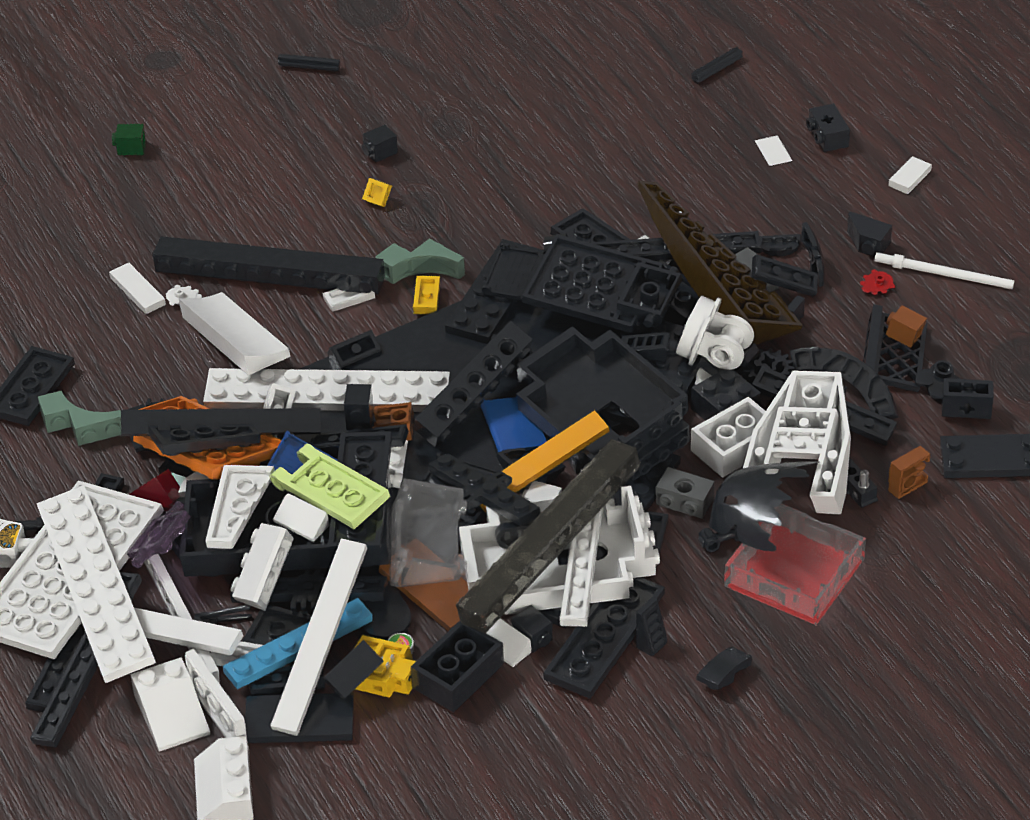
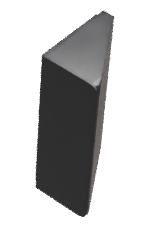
(354, 349)

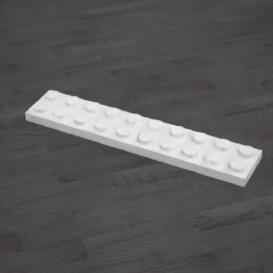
(321, 387)
(95, 584)

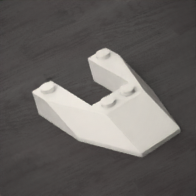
(808, 423)

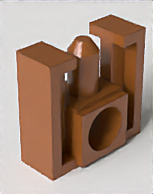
(398, 414)
(907, 472)

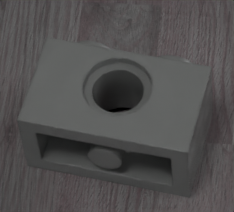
(685, 492)

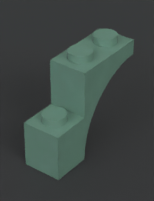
(426, 258)
(86, 425)

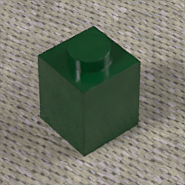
(129, 139)

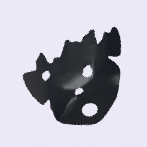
(756, 503)

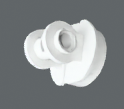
(715, 336)

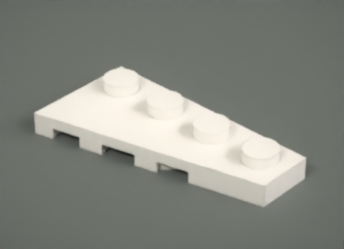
(235, 502)

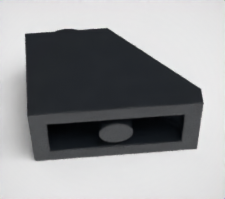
(869, 234)

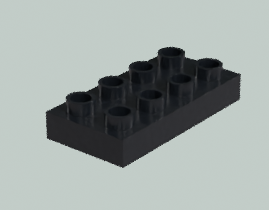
(302, 555)

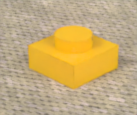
(377, 192)

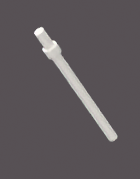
(899, 261)

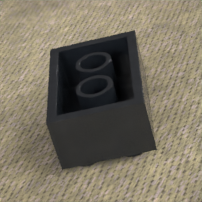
(457, 666)

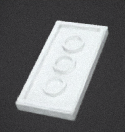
(214, 698)

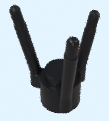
(215, 616)

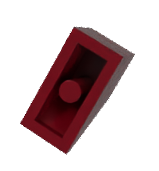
(160, 489)

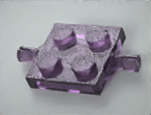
(159, 535)

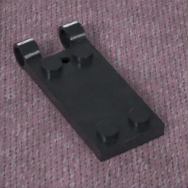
(985, 455)

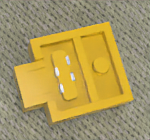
(393, 673)

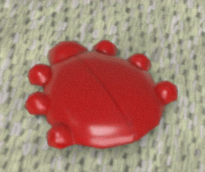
(877, 282)

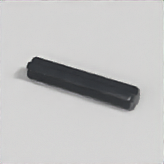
(309, 62)
(716, 65)

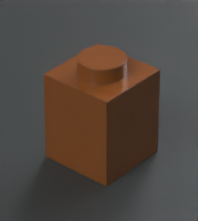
(905, 326)

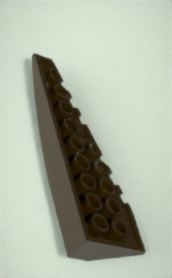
(713, 268)

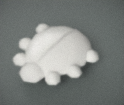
(181, 292)

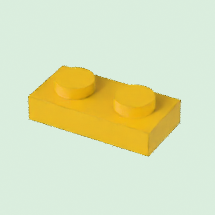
(426, 294)

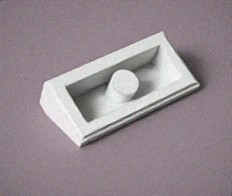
(301, 517)
(515, 644)

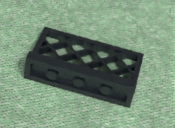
(876, 346)

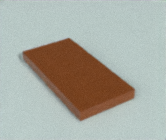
(435, 599)

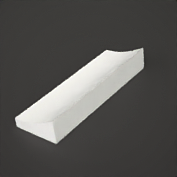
(233, 332)

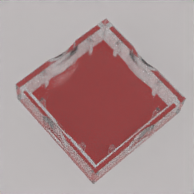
(805, 570)

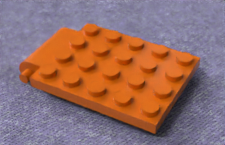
(212, 461)

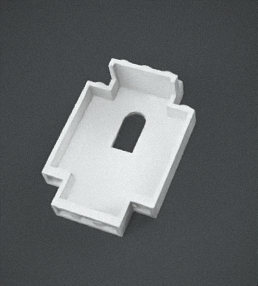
(621, 533)

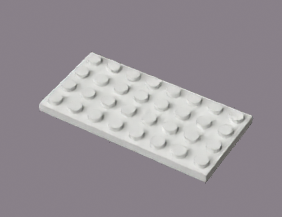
(34, 594)

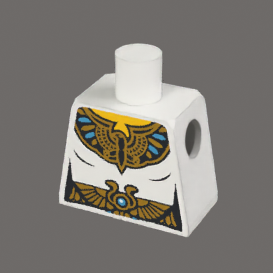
(11, 542)

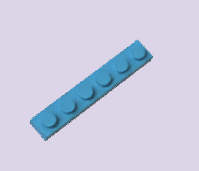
(285, 648)

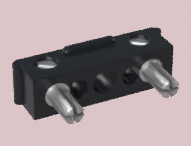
(859, 485)

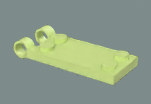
(331, 487)

